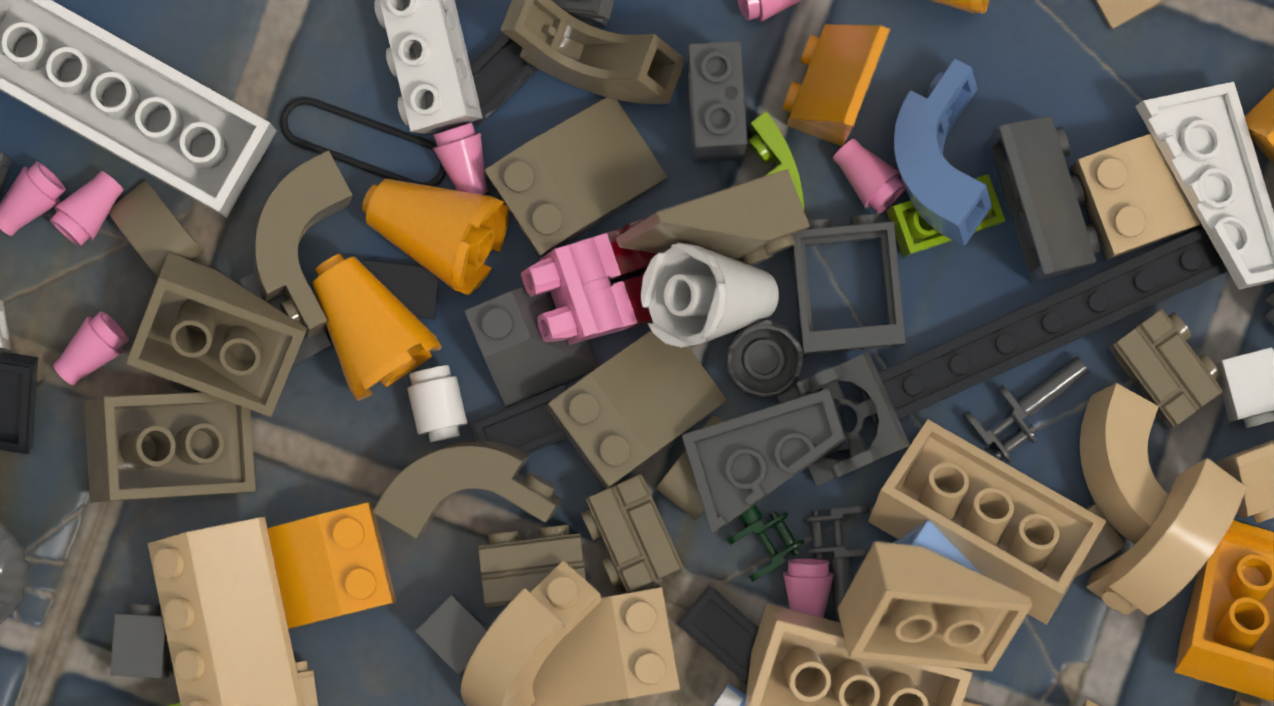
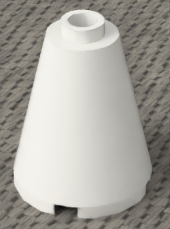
(704, 295)

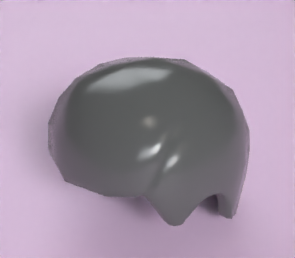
(764, 359)

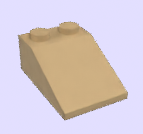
(1133, 196)
(928, 611)
(611, 654)

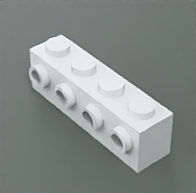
(430, 64)

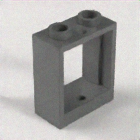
(716, 101)
(862, 229)

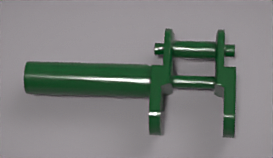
(754, 524)

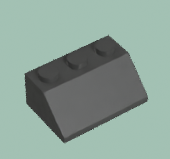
(1043, 198)

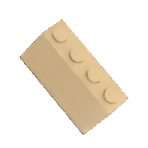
(991, 514)
(225, 617)
(807, 663)

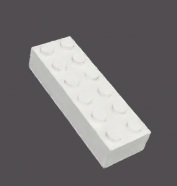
(129, 102)

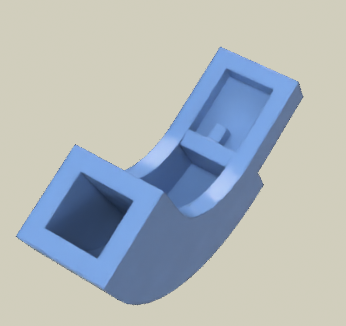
(938, 191)

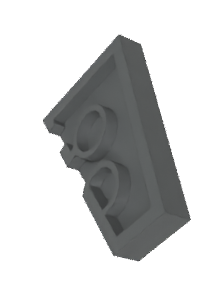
(759, 452)

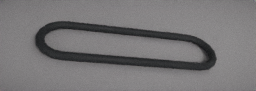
(362, 120)

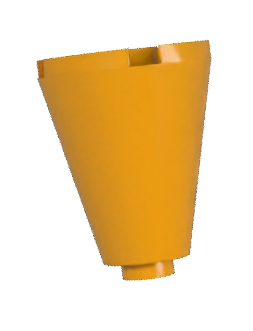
(439, 228)
(369, 326)

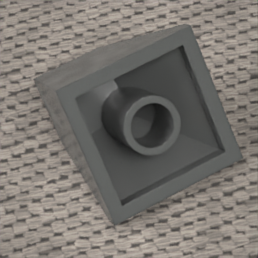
(515, 350)

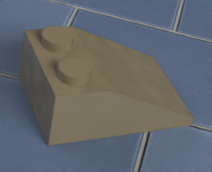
(575, 175)
(738, 222)
(215, 337)
(634, 406)
(167, 447)

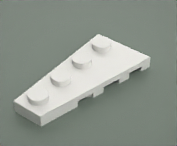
(1218, 170)

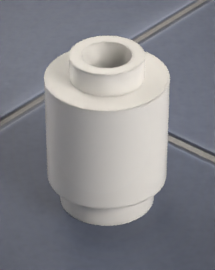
(436, 403)

